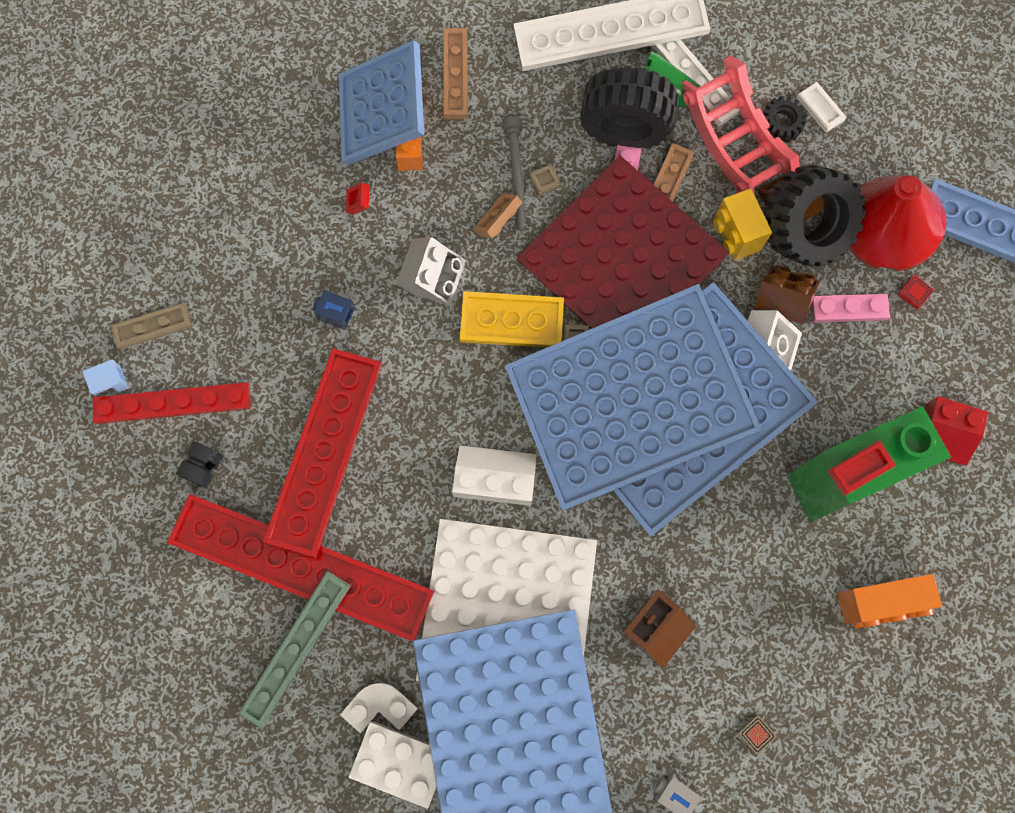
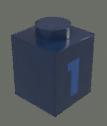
(333, 309)

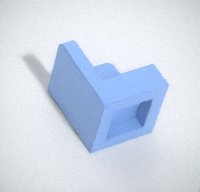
(104, 377)

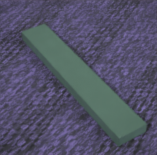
(294, 649)

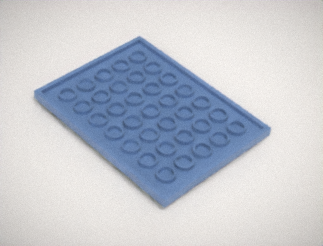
(774, 396)
(632, 397)
(512, 718)

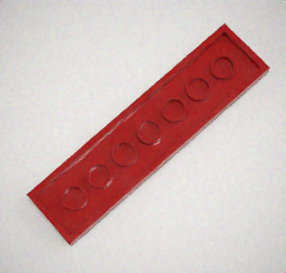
(323, 454)

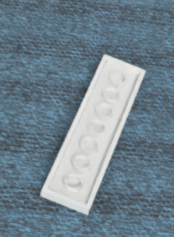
(607, 30)

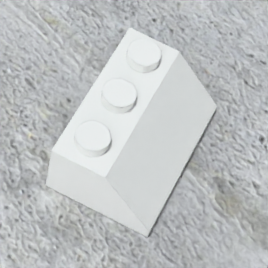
(777, 333)
(494, 475)

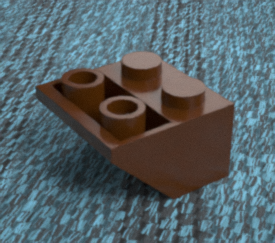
(787, 293)
(659, 628)

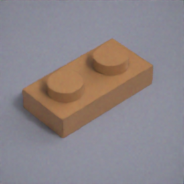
(498, 215)

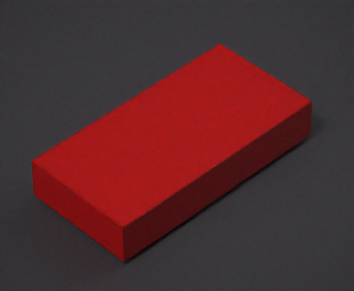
(861, 468)

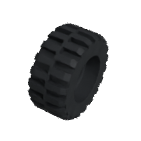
(629, 107)
(839, 222)

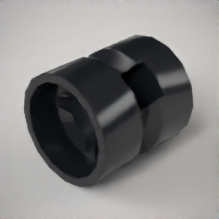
(199, 464)

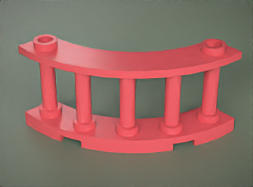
(754, 123)

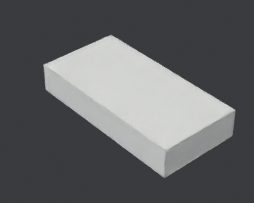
(821, 107)

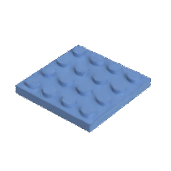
(381, 103)

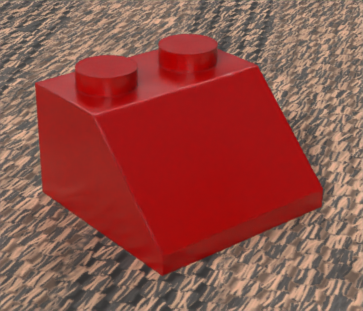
(958, 426)

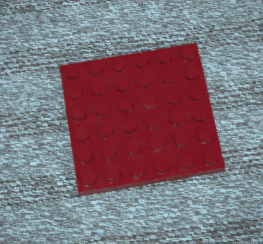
(620, 248)

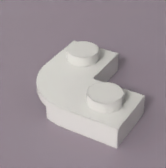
(377, 699)

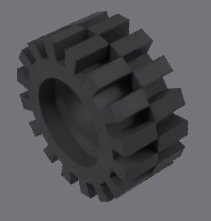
(791, 110)

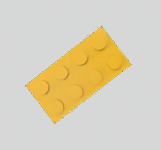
(511, 319)

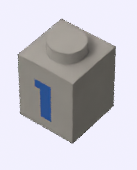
(676, 795)

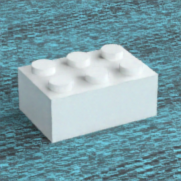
(395, 764)

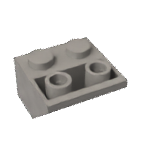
(431, 270)

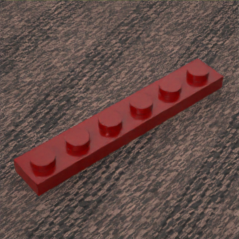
(171, 403)

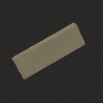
(151, 326)

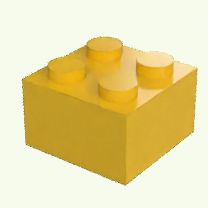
(741, 225)

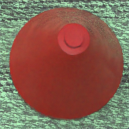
(900, 223)

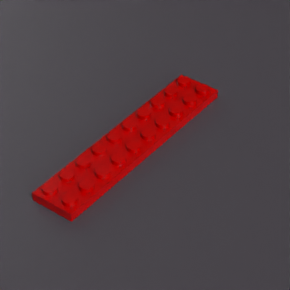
(238, 544)

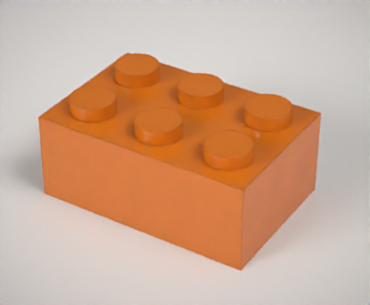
(890, 601)

